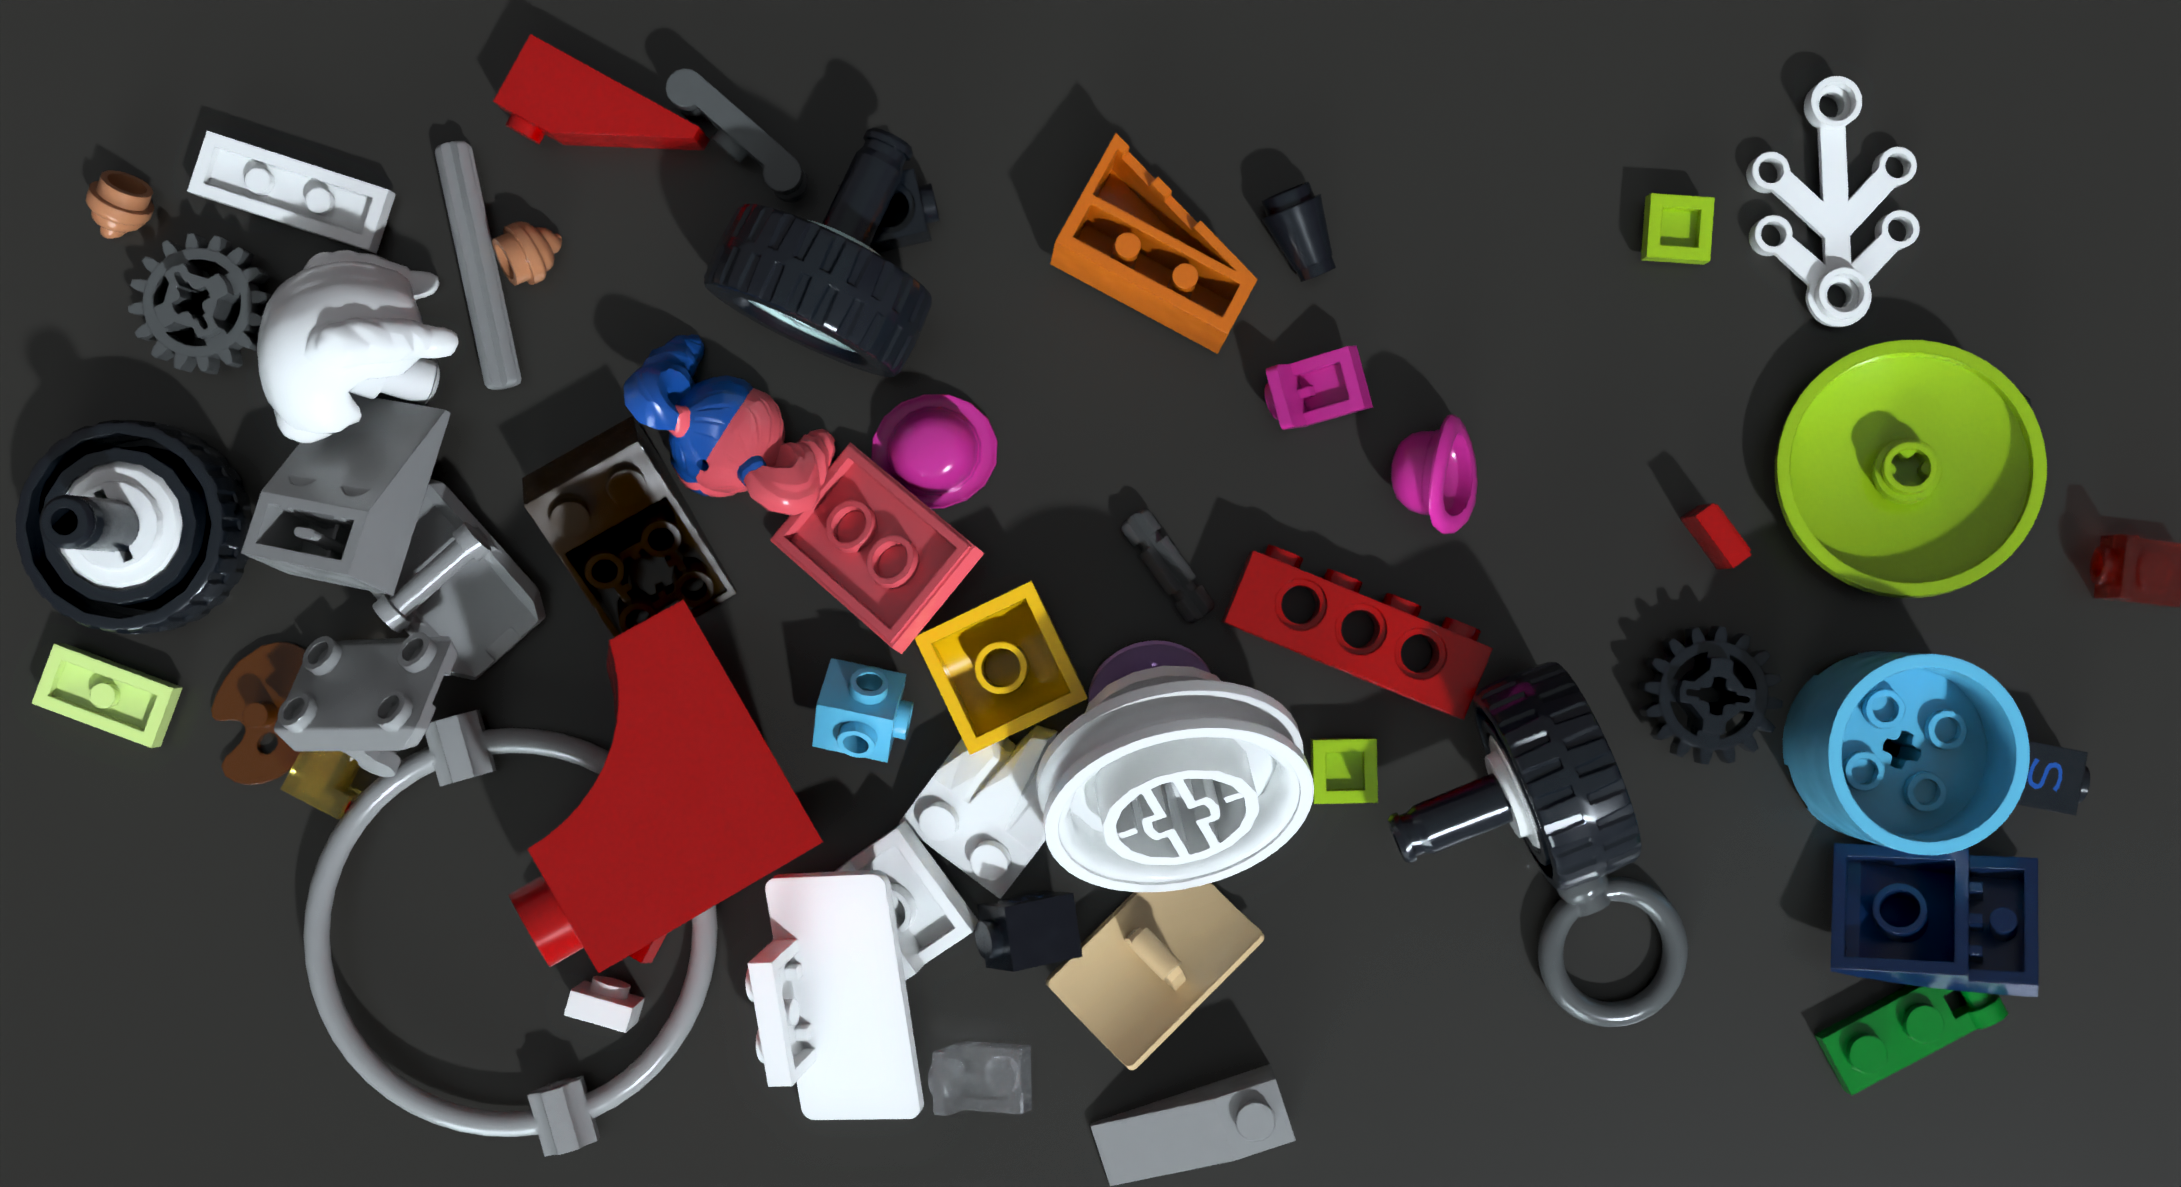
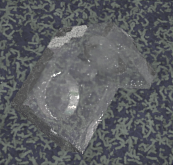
(981, 1078)

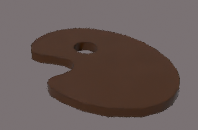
(254, 696)

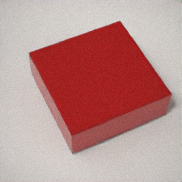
(1716, 536)

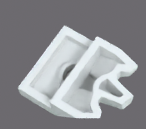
(985, 809)
(925, 902)

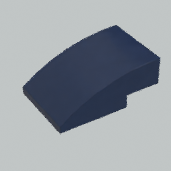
(1936, 919)

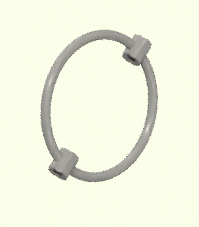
(564, 1109)

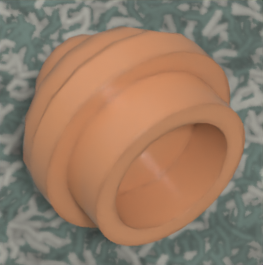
(119, 203)
(526, 252)

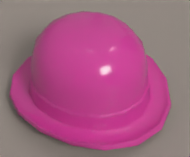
(936, 448)
(1437, 474)

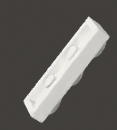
(291, 192)

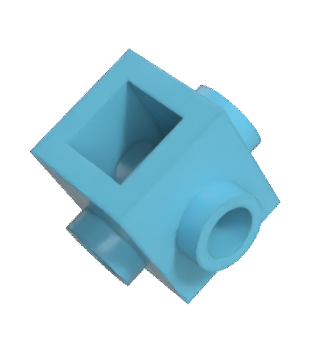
(861, 710)

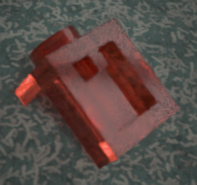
(2137, 570)

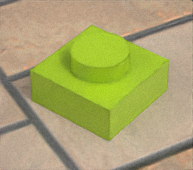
(1677, 228)
(1344, 770)

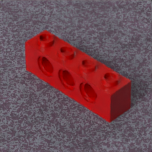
(1443, 684)

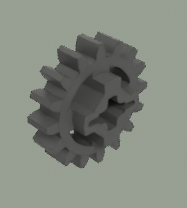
(175, 294)

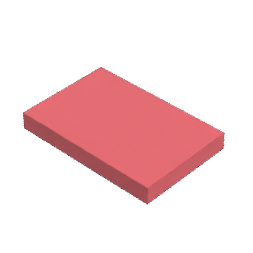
(878, 549)

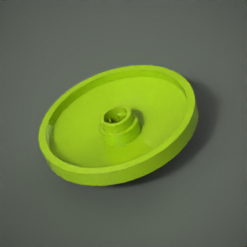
(1910, 469)

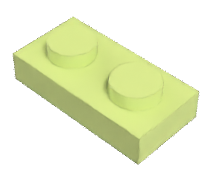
(107, 695)

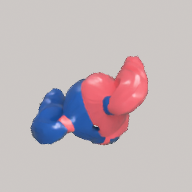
(728, 427)

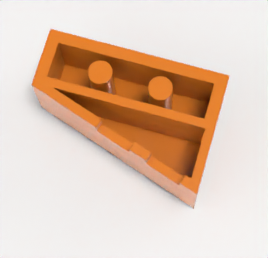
(1151, 252)

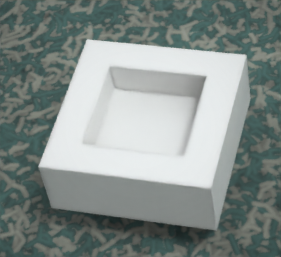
(605, 1003)

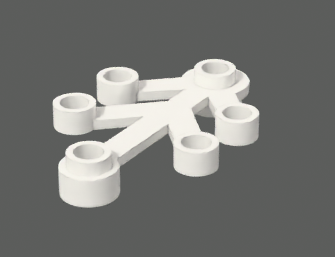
(1834, 213)

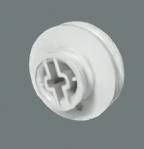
(1173, 782)

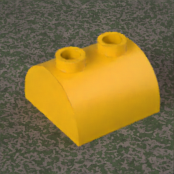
(1001, 667)

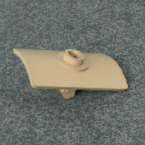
(1153, 967)

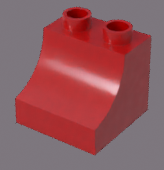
(677, 813)

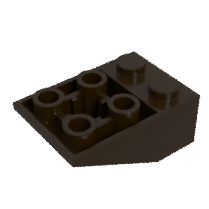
(625, 529)

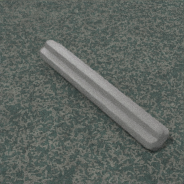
(478, 265)

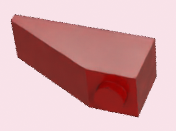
(583, 107)

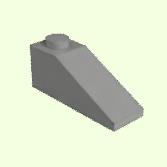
(1195, 1128)

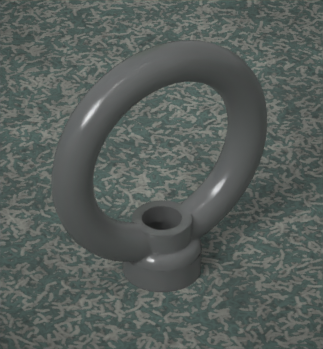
(1587, 900)

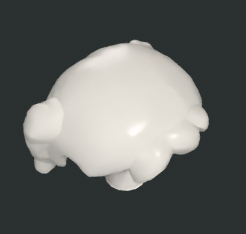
(343, 331)

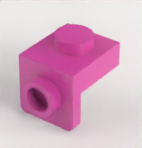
(1317, 388)

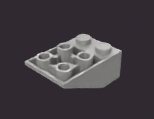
(352, 499)

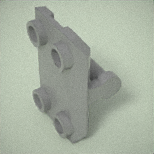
(461, 587)
(365, 697)

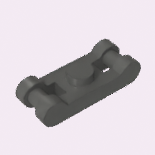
(738, 133)

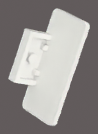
(836, 998)

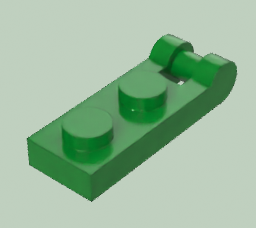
(1902, 1032)

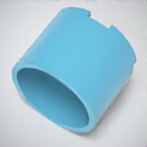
(1956, 762)

